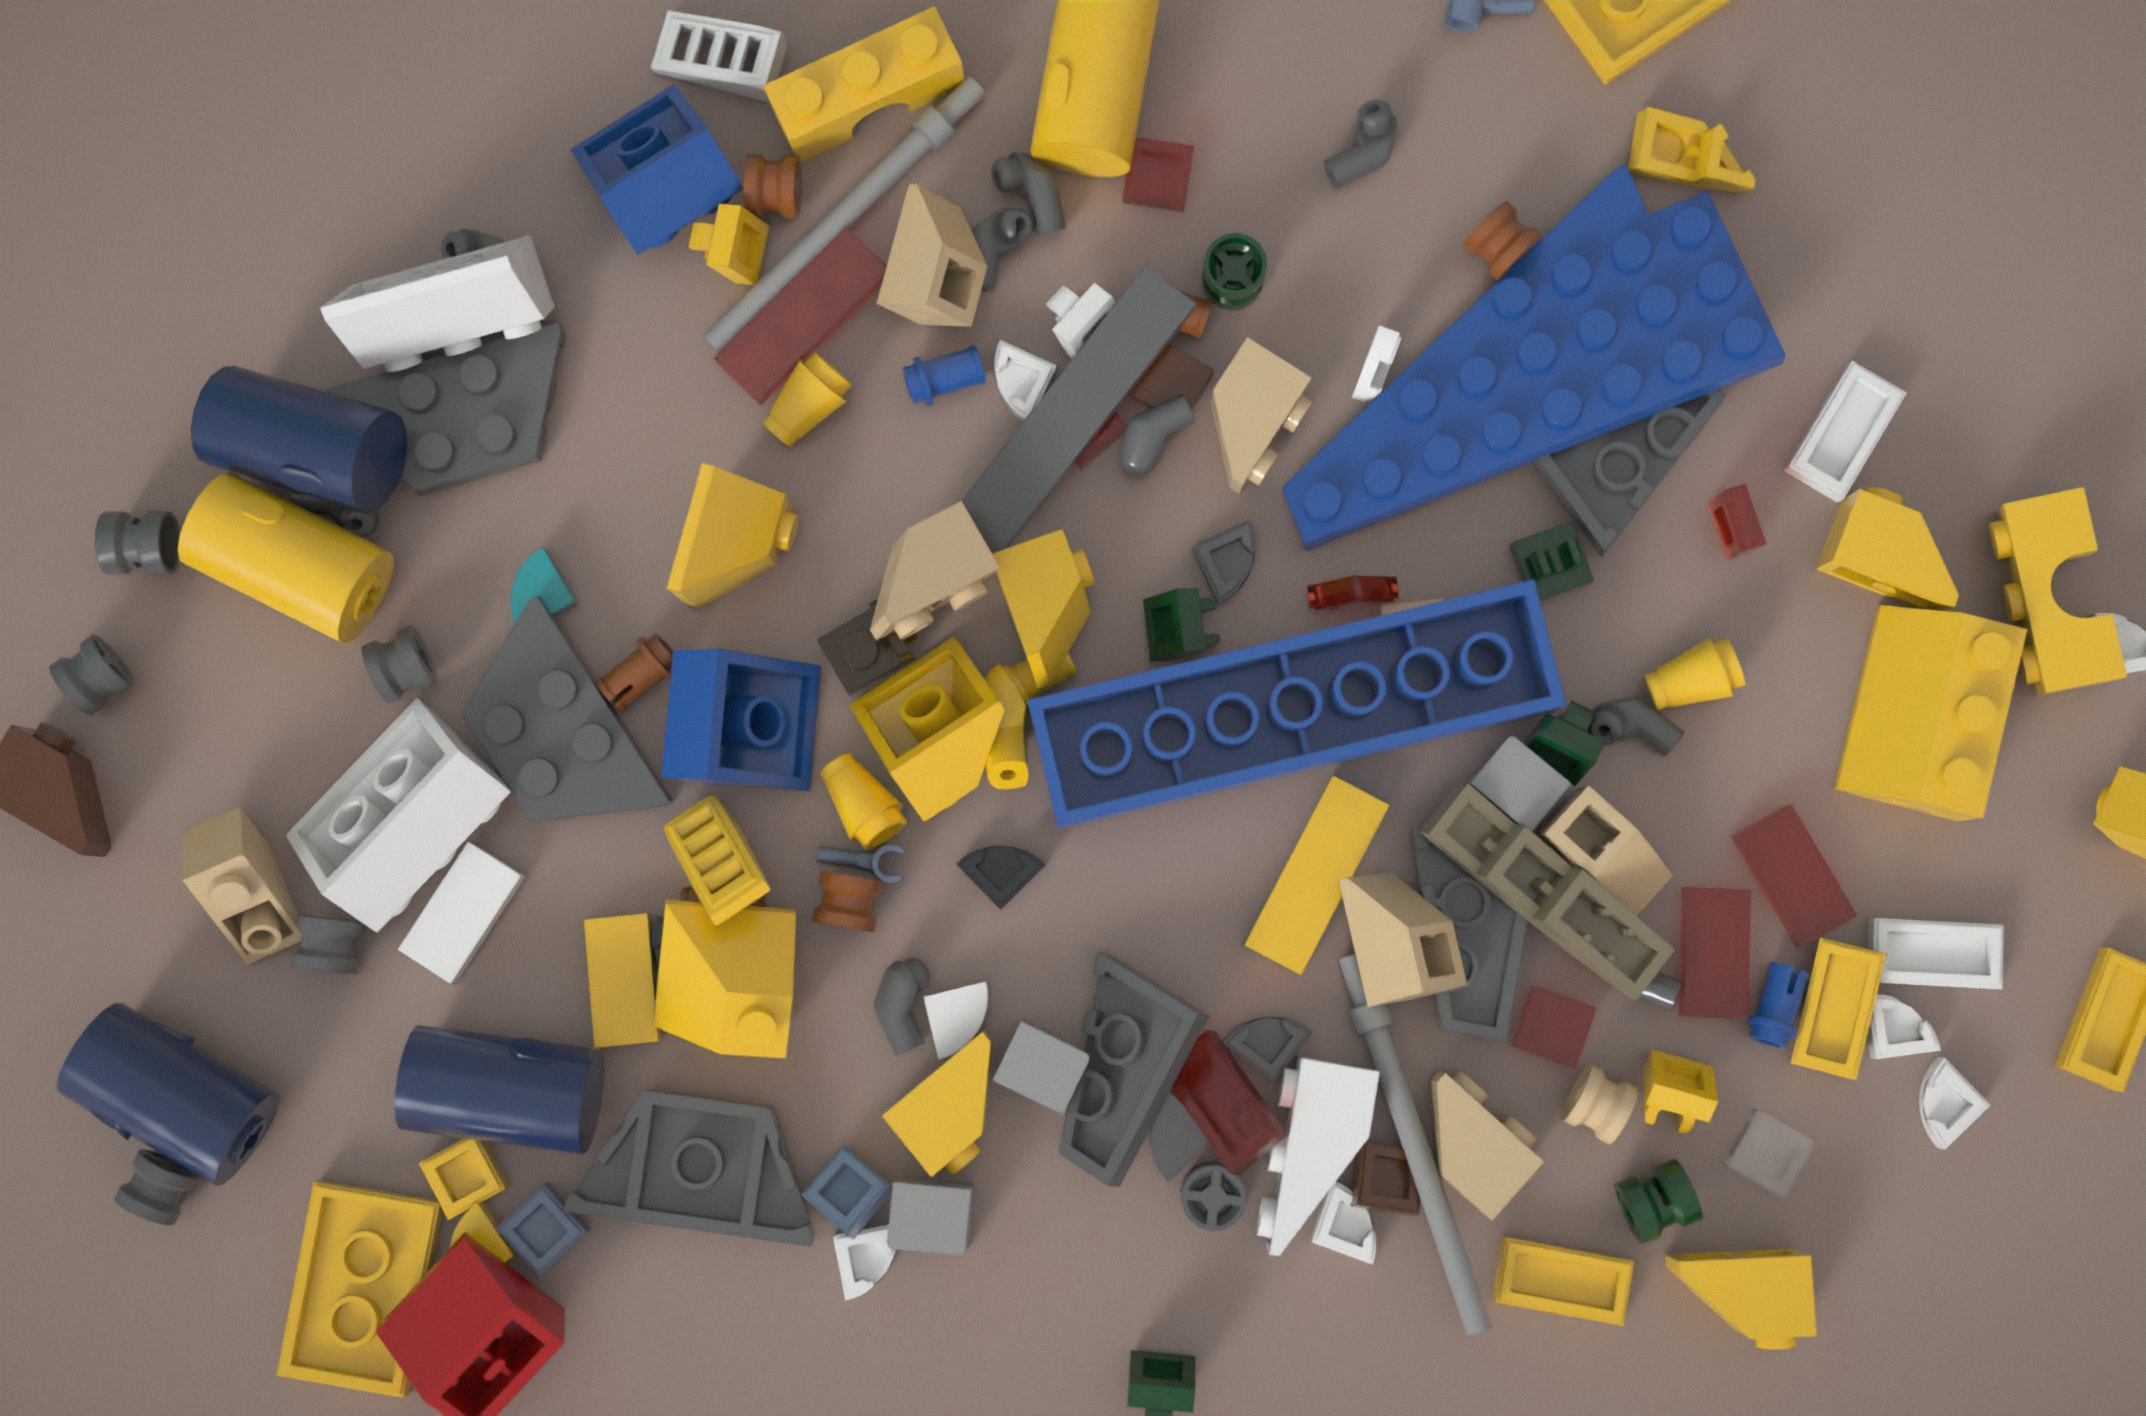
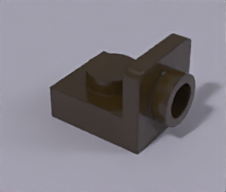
(859, 657)

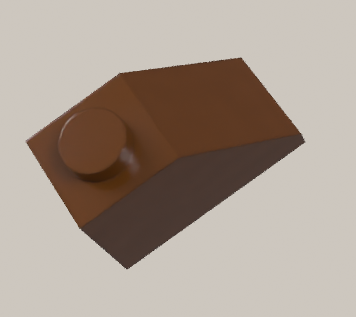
(52, 788)

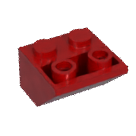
(472, 1332)

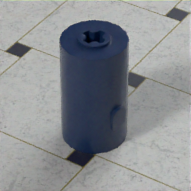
(299, 438)
(499, 1089)
(167, 1093)

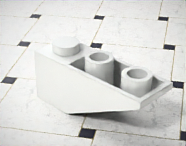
(1325, 1127)

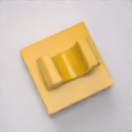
(733, 244)
(1678, 1087)

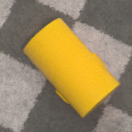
(1094, 85)
(285, 557)

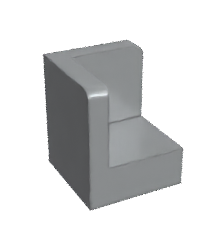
(1519, 783)
(1041, 1067)
(930, 1216)

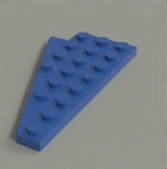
(1571, 343)

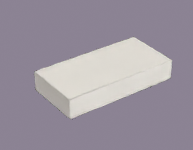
(1845, 431)
(461, 912)
(1939, 952)

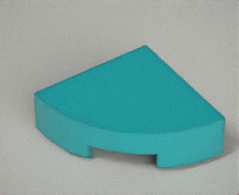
(542, 579)

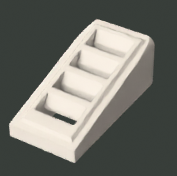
(767, 67)

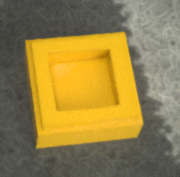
(464, 1175)

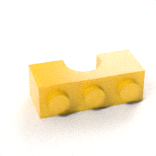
(828, 97)
(2059, 648)

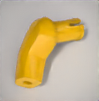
(1013, 687)

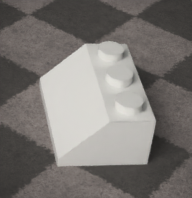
(442, 306)
(396, 816)

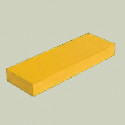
(1309, 882)

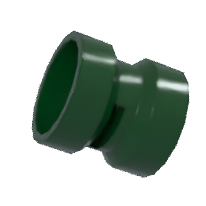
(1234, 260)
(1658, 1201)

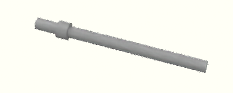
(930, 131)
(1374, 1025)

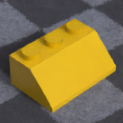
(1930, 711)

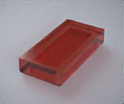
(1794, 875)
(1715, 952)
(1226, 1105)

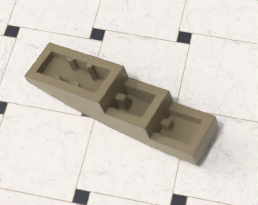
(1547, 890)

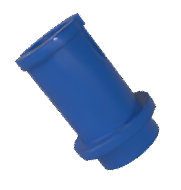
(943, 374)
(1778, 1006)

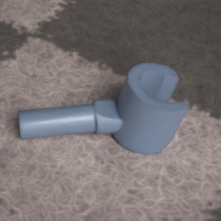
(1467, 14)
(862, 860)

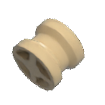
(1599, 1103)

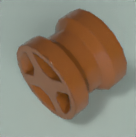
(773, 185)
(1502, 240)
(847, 901)

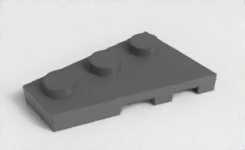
(1617, 472)
(1488, 942)
(1135, 1054)

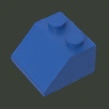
(657, 169)
(740, 720)

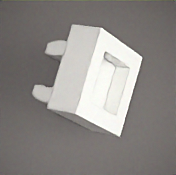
(1078, 316)

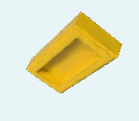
(621, 979)
(1838, 1008)
(2107, 1022)
(1563, 1280)

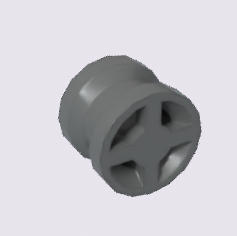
(399, 664)
(91, 675)
(327, 944)
(155, 1188)
(1212, 1207)

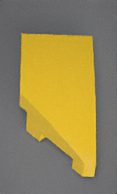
(1685, 153)

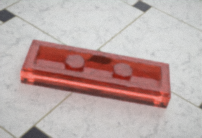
(802, 316)

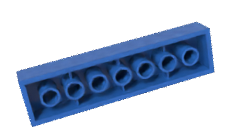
(1296, 704)

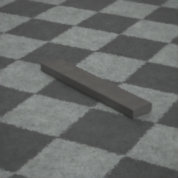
(1076, 407)

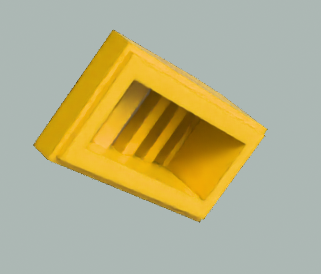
(713, 853)

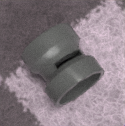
(136, 543)

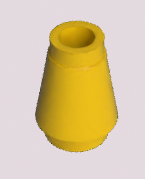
(806, 399)
(1696, 676)
(863, 803)

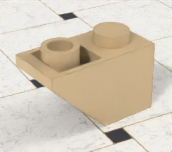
(933, 263)
(1250, 409)
(929, 567)
(1607, 847)
(240, 885)
(1399, 940)
(1473, 1149)

